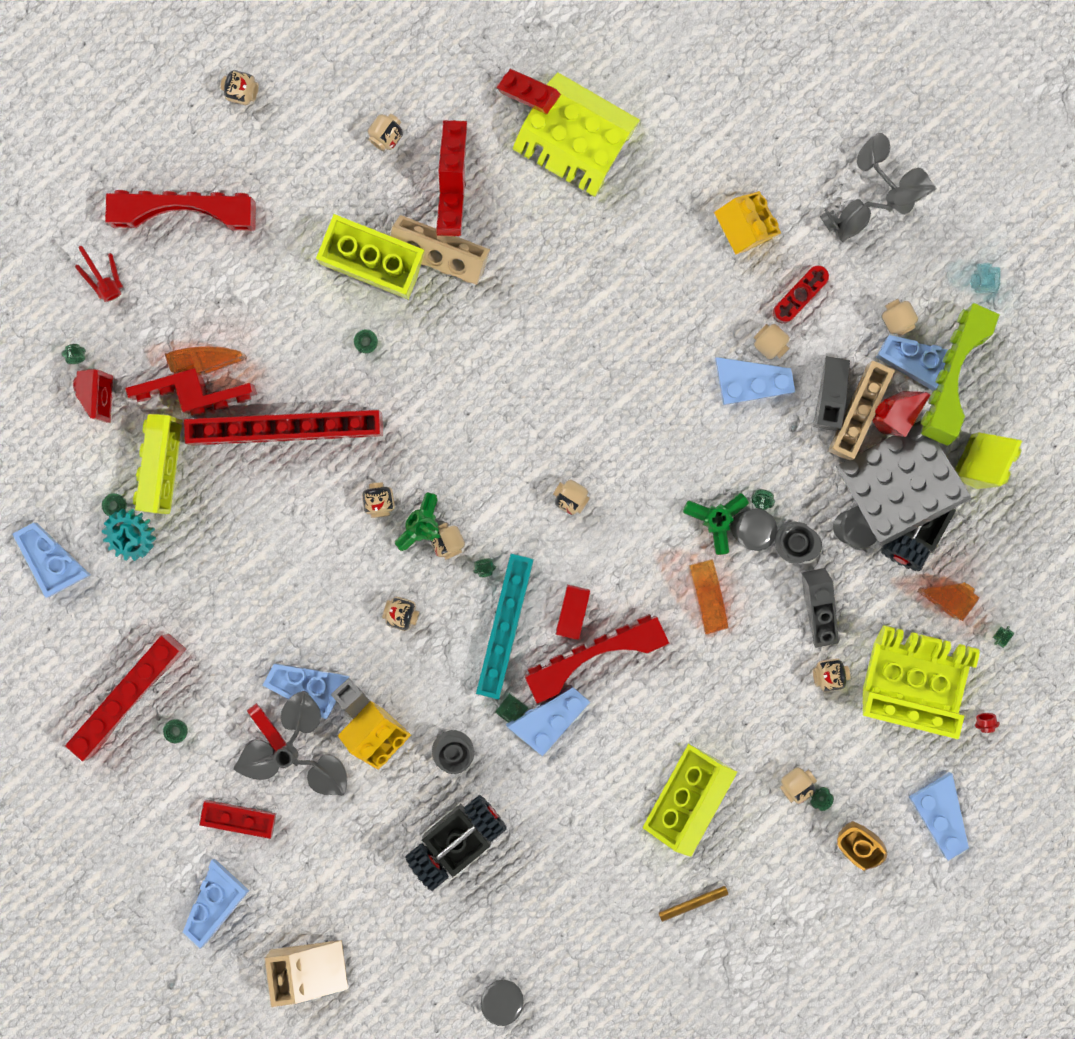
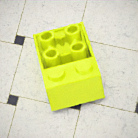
(987, 460)

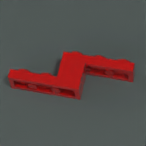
(452, 178)
(191, 392)

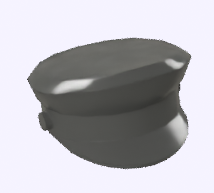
(754, 529)
(853, 529)
(797, 542)
(453, 751)
(502, 1002)

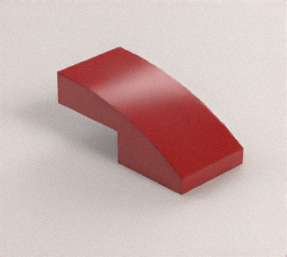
(572, 612)

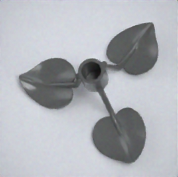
(912, 188)
(261, 763)

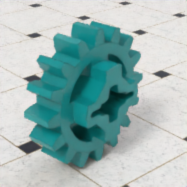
(129, 534)

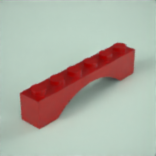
(132, 210)
(642, 637)
(125, 695)

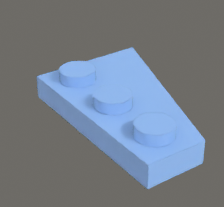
(913, 359)
(751, 381)
(48, 560)
(320, 685)
(548, 721)
(942, 815)
(216, 901)

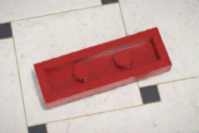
(528, 91)
(237, 819)

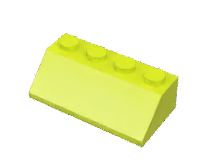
(370, 256)
(158, 464)
(689, 800)

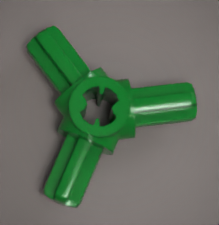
(727, 512)
(420, 524)

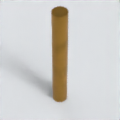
(693, 903)

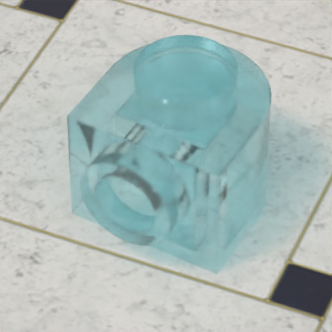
(985, 278)

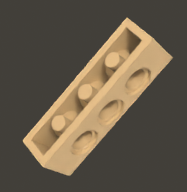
(450, 248)
(861, 410)

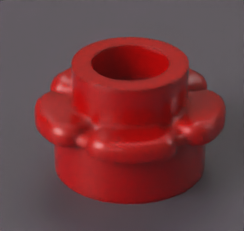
(986, 722)

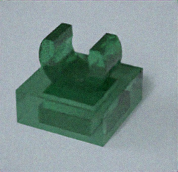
(511, 708)

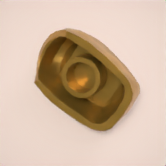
(861, 846)

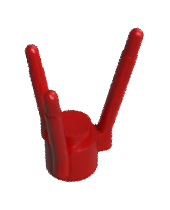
(107, 288)

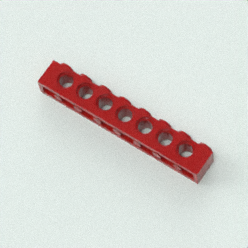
(283, 427)

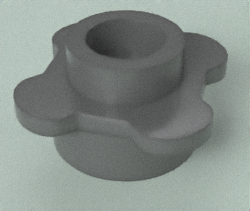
(830, 220)

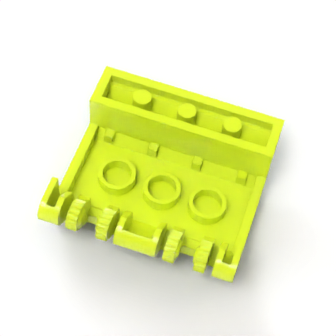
(577, 134)
(917, 682)

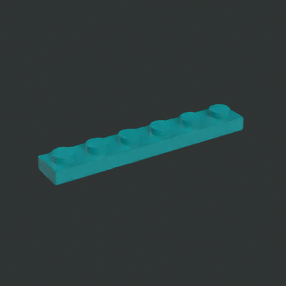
(504, 626)

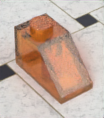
(952, 598)

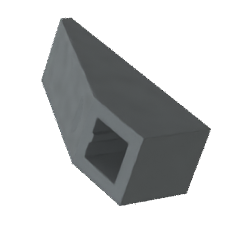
(832, 394)
(820, 606)

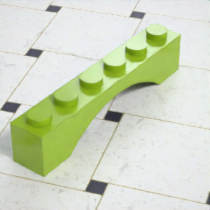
(945, 413)

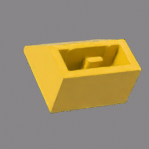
(747, 222)
(373, 735)

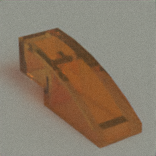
(203, 359)
(708, 596)

